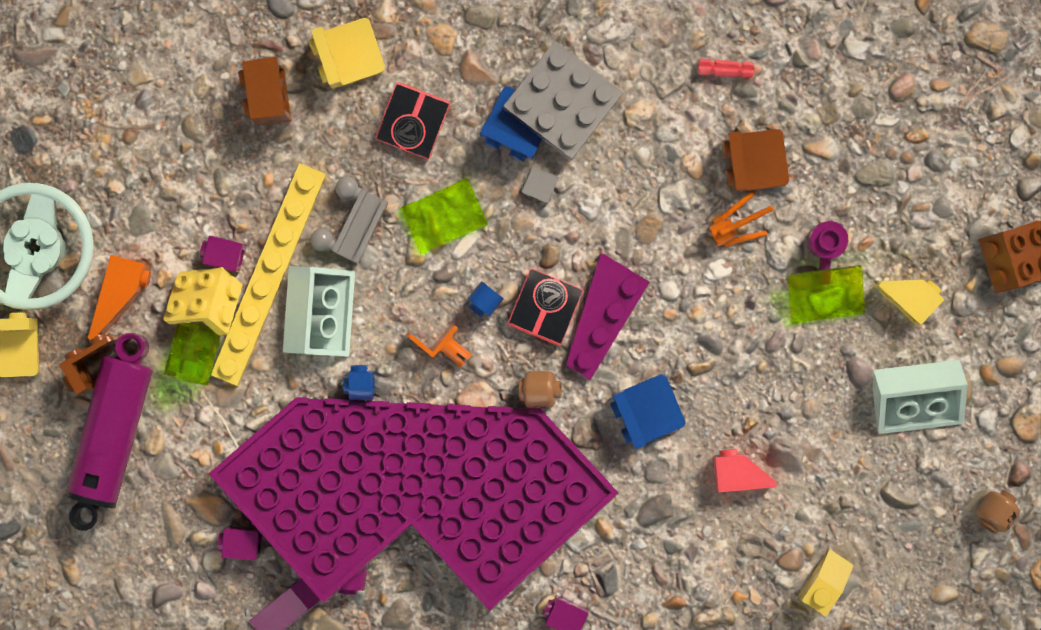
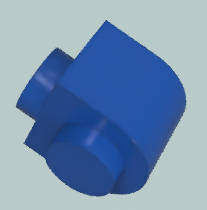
(484, 300)
(360, 383)

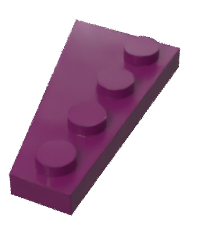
(607, 307)

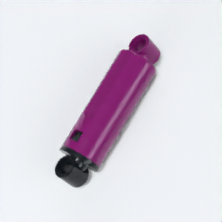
(109, 432)

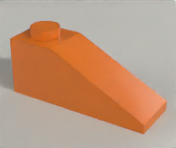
(120, 288)

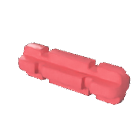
(726, 68)

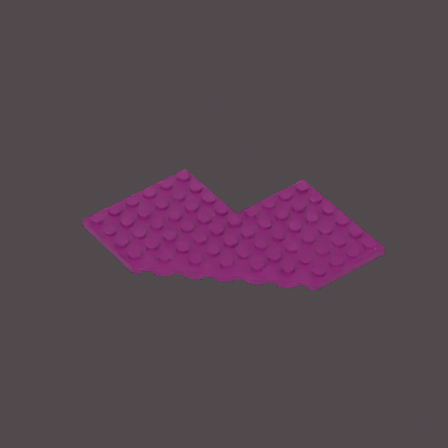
(477, 483)

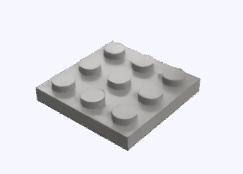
(562, 100)

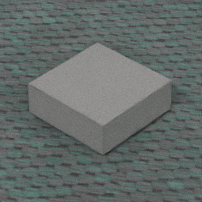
(540, 185)

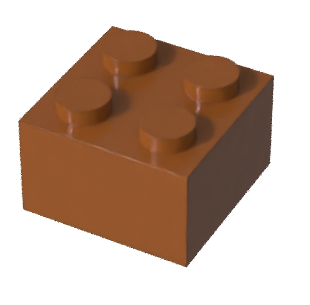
(265, 90)

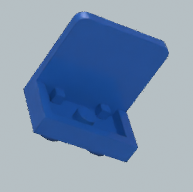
(508, 132)
(647, 411)

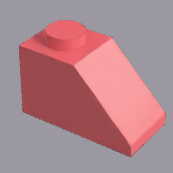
(738, 473)

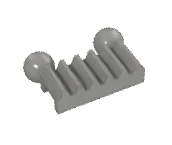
(358, 226)

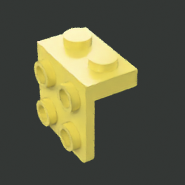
(347, 53)
(204, 297)
(19, 346)

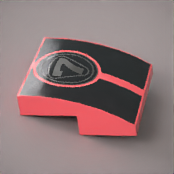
(413, 120)
(545, 307)

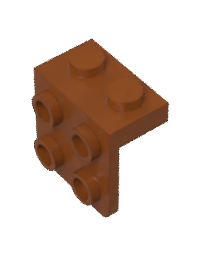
(755, 160)
(1013, 256)
(76, 374)

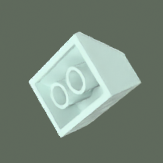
(318, 311)
(919, 396)

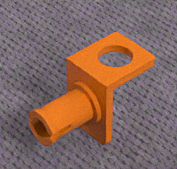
(446, 345)

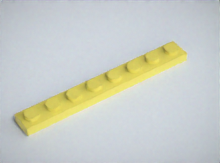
(268, 274)

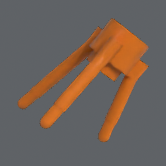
(725, 230)

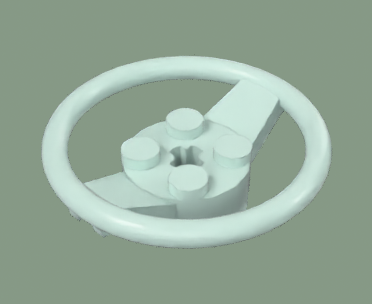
(40, 225)

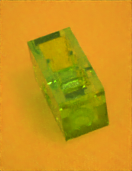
(192, 353)

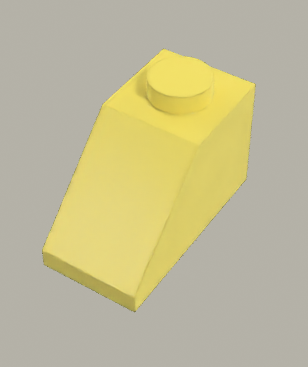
(912, 297)
(826, 583)

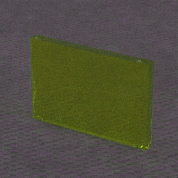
(444, 216)
(826, 294)

